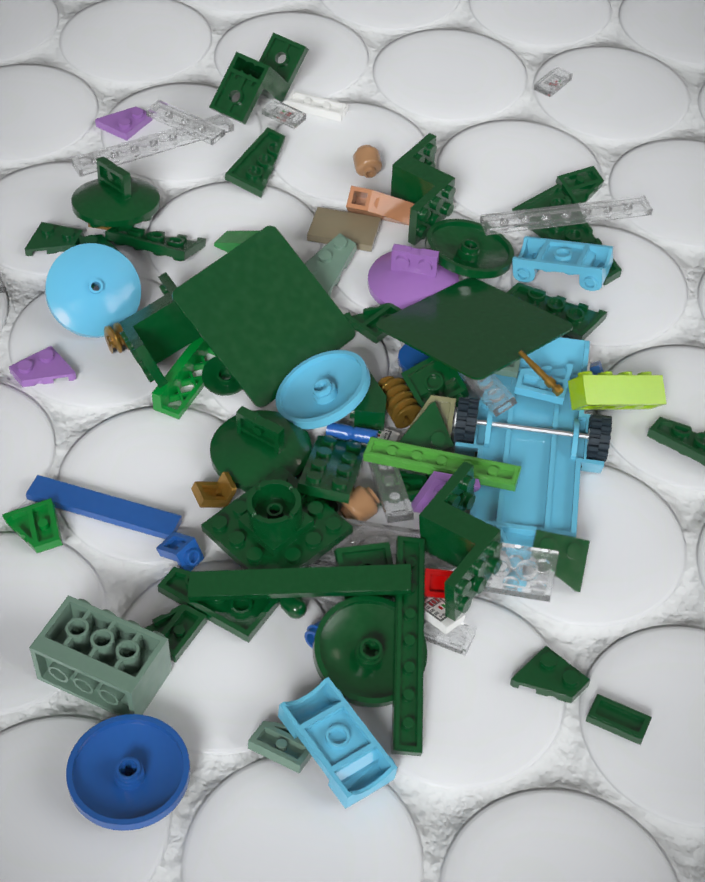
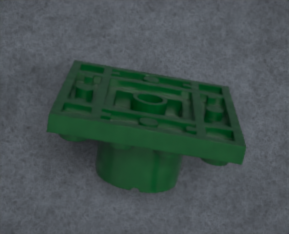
(276, 525)

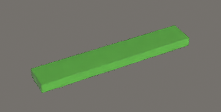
(428, 460)

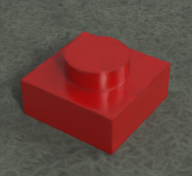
(434, 582)

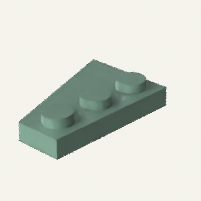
(331, 261)

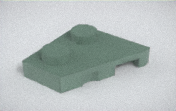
(278, 745)

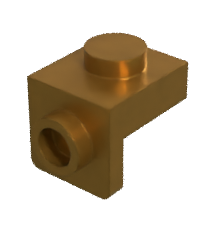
(214, 494)

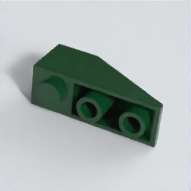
(372, 408)

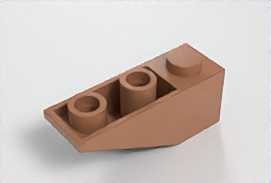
(377, 204)

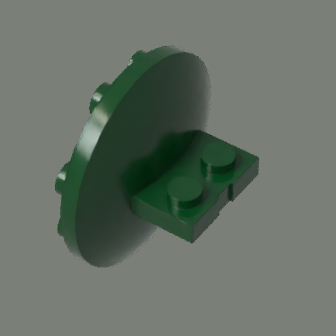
(115, 198)
(258, 444)

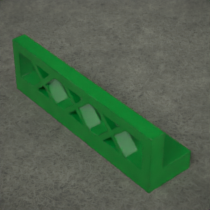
(180, 376)

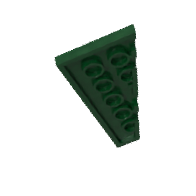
(574, 233)

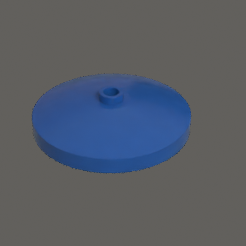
(128, 772)

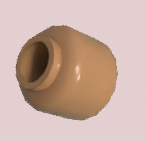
(367, 161)
(362, 504)

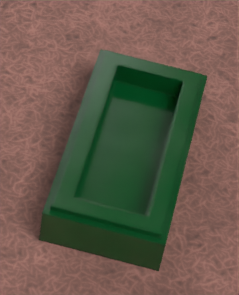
(618, 719)

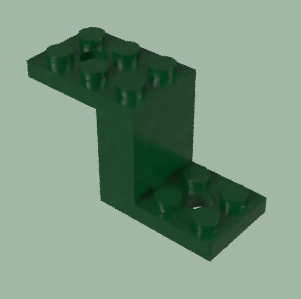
(258, 77)
(421, 183)
(157, 332)
(460, 540)

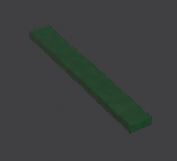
(300, 582)
(409, 653)

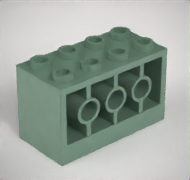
(101, 657)

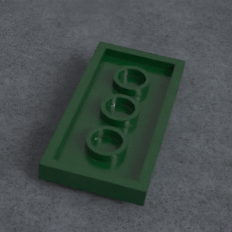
(332, 469)

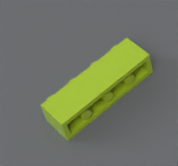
(616, 391)

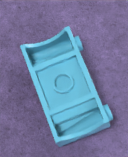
(568, 257)
(338, 743)

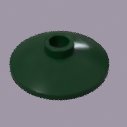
(213, 378)

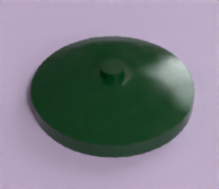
(468, 249)
(357, 649)

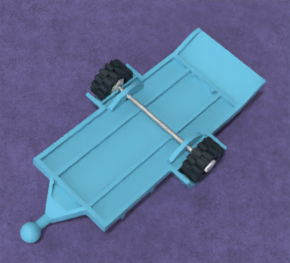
(543, 439)

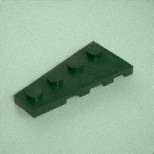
(257, 163)
(176, 247)
(582, 319)
(679, 438)
(237, 616)

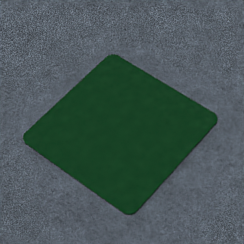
(262, 313)
(474, 327)

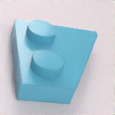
(533, 386)

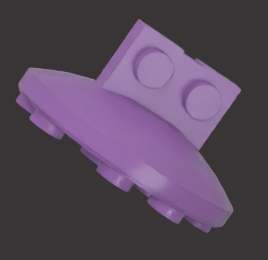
(408, 276)

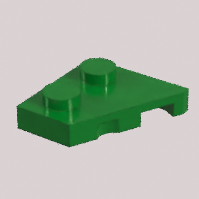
(36, 525)

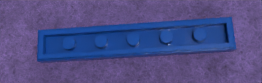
(104, 507)

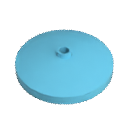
(81, 307)
(323, 389)

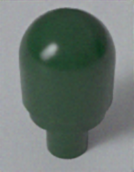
(294, 607)

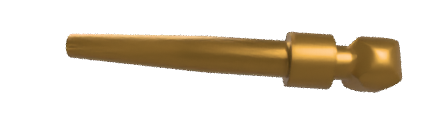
(550, 382)

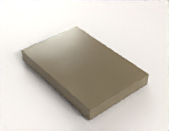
(357, 227)

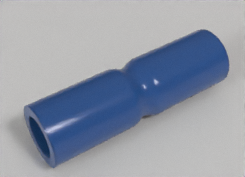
(348, 432)

